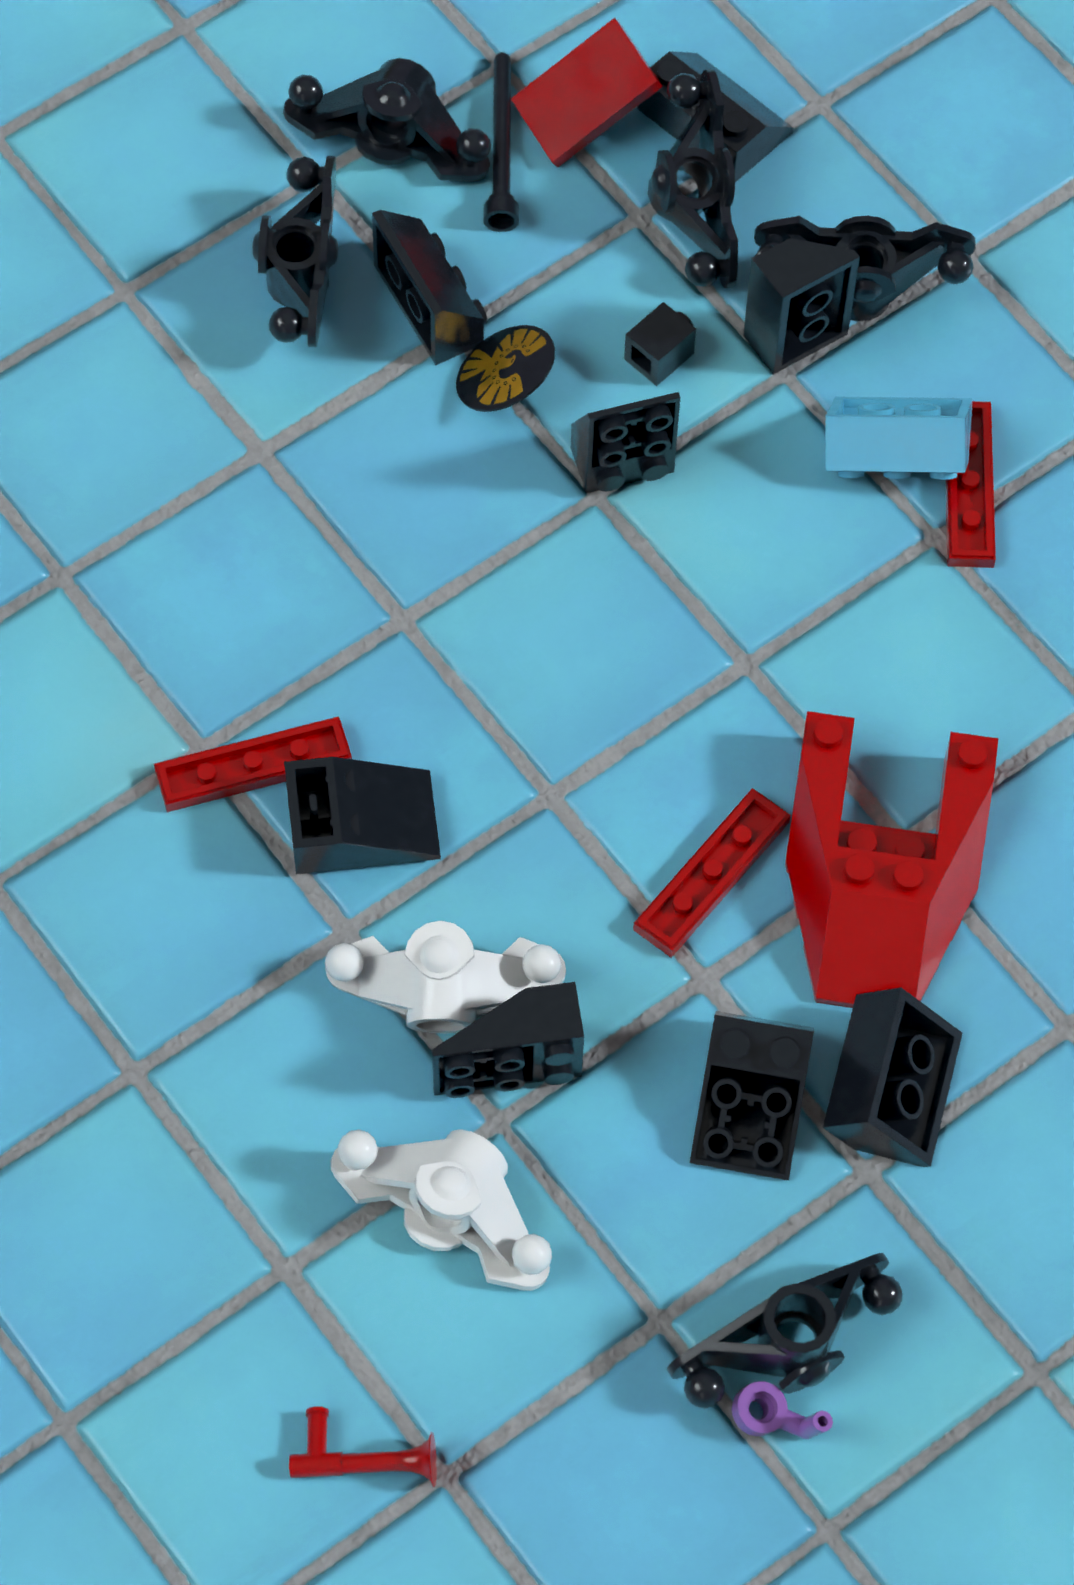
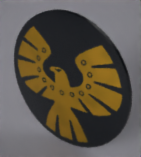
(505, 368)

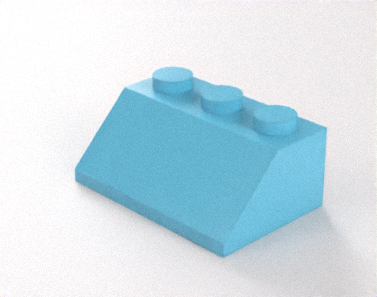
(898, 436)

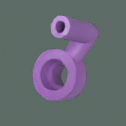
(775, 1413)

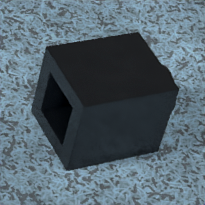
(660, 343)

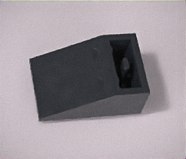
(626, 443)
(359, 814)
(517, 1043)
(752, 1095)

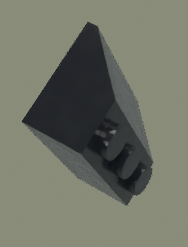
(748, 125)
(426, 286)
(798, 300)
(893, 1077)

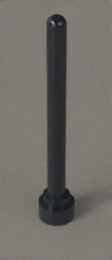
(501, 209)

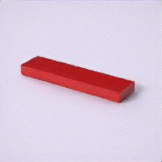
(971, 499)
(246, 763)
(711, 872)

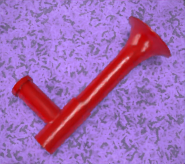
(319, 1463)

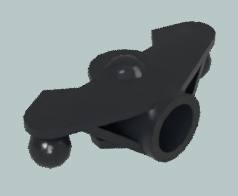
(391, 119)
(715, 178)
(299, 252)
(888, 258)
(799, 1363)

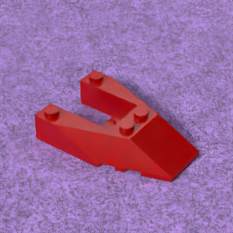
(876, 897)

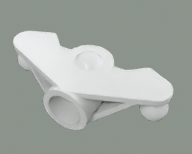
(440, 975)
(450, 1198)

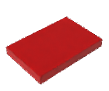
(586, 92)

